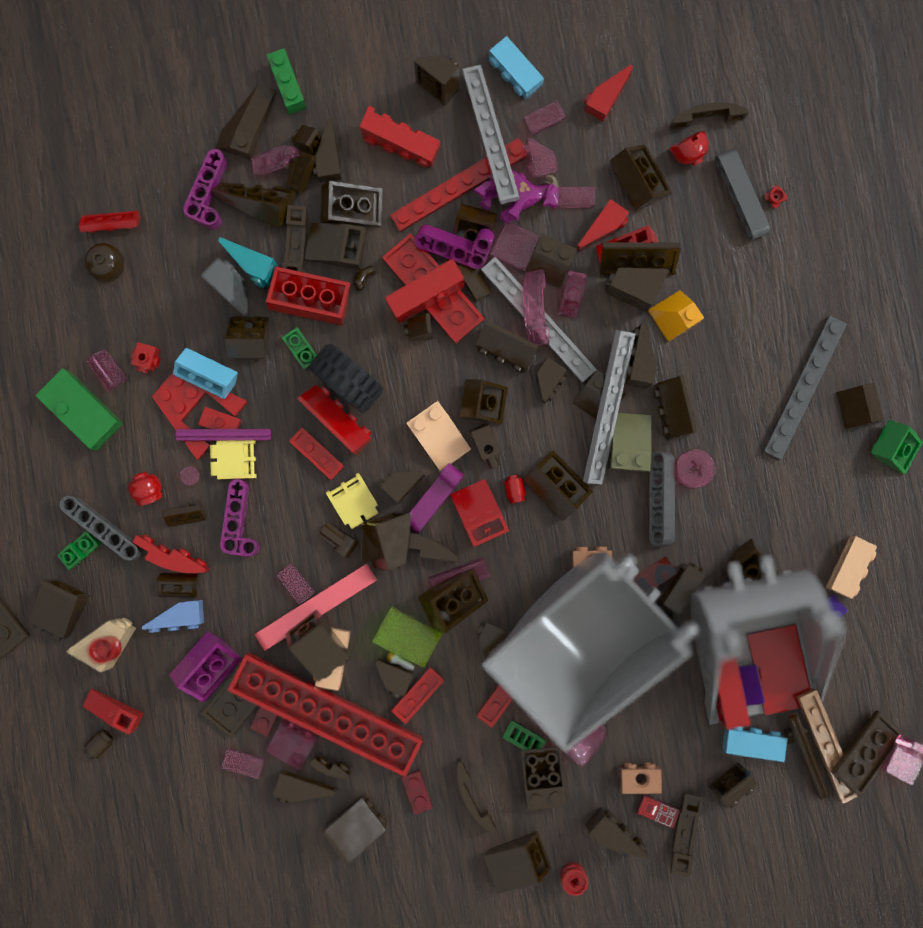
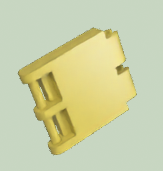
(233, 459)
(353, 502)

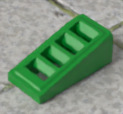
(541, 740)

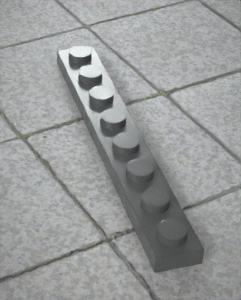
(804, 388)

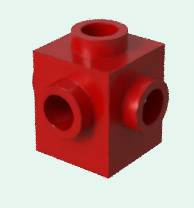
(145, 357)

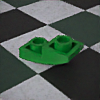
(299, 347)
(79, 550)

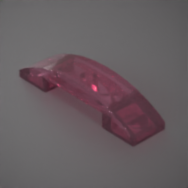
(534, 307)

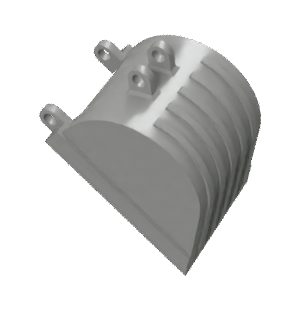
(760, 605)
(588, 648)

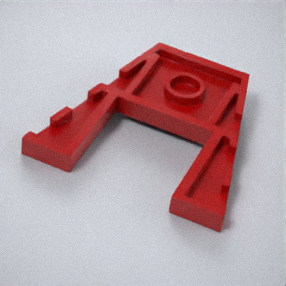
(180, 397)

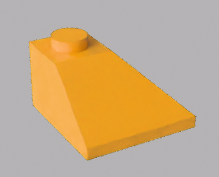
(675, 315)

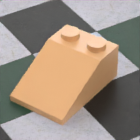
(438, 435)

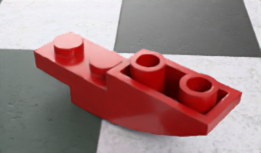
(177, 560)

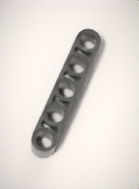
(742, 194)
(662, 508)
(92, 524)

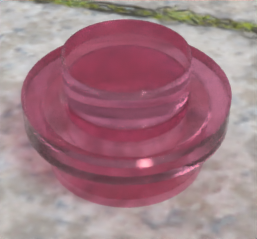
(189, 476)

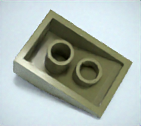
(631, 443)

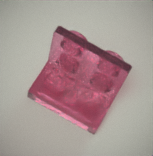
(292, 743)
(905, 760)

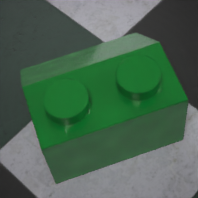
(897, 446)

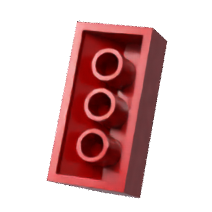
(308, 296)
(335, 419)

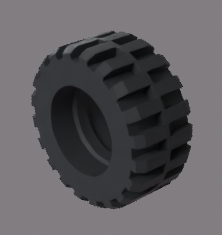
(346, 378)

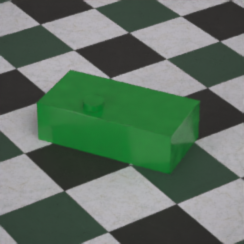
(79, 409)

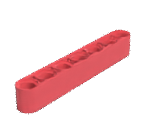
(322, 602)

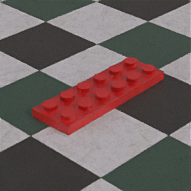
(453, 313)

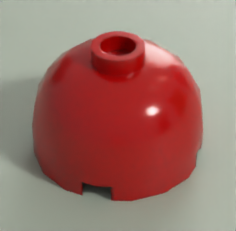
(691, 149)

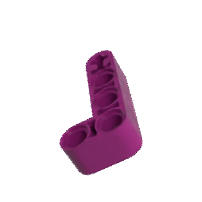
(201, 184)
(427, 234)
(434, 497)
(239, 517)

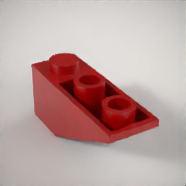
(113, 711)

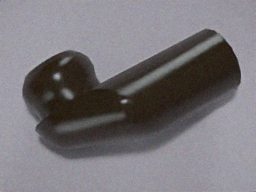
(361, 275)

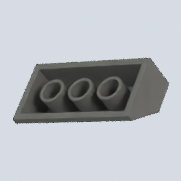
(229, 284)

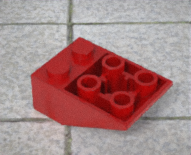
(479, 512)

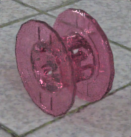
(705, 470)

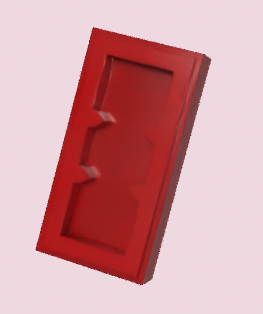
(217, 420)

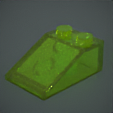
(407, 637)

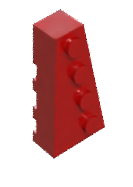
(399, 138)

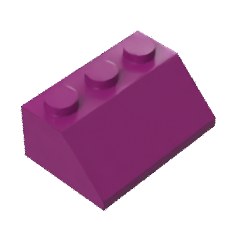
(205, 667)

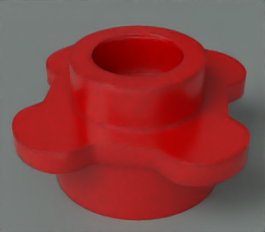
(776, 190)

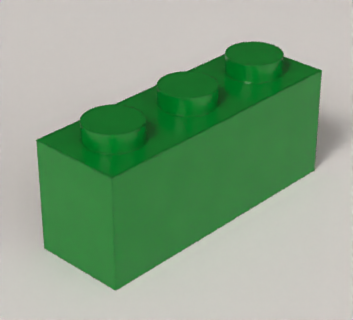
(286, 81)

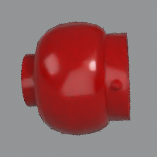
(145, 488)

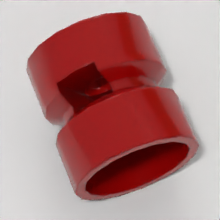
(104, 649)
(574, 878)

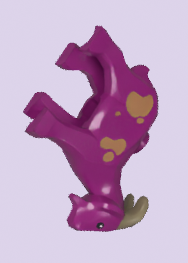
(528, 195)

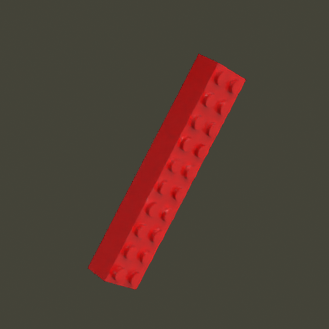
(326, 714)

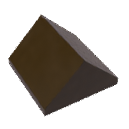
(860, 405)

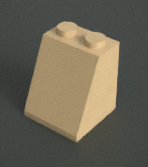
(119, 628)

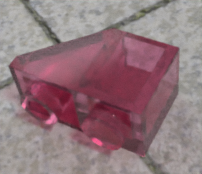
(541, 158)
(572, 294)

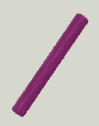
(222, 434)

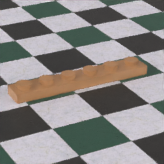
(824, 739)

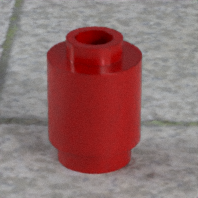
(514, 489)

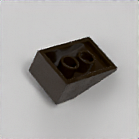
(351, 204)
(453, 600)
(733, 785)

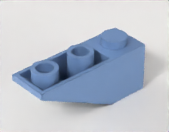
(182, 614)

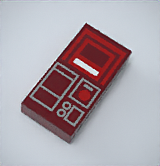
(658, 811)

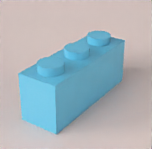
(515, 68)
(205, 373)
(755, 743)

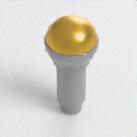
(395, 659)

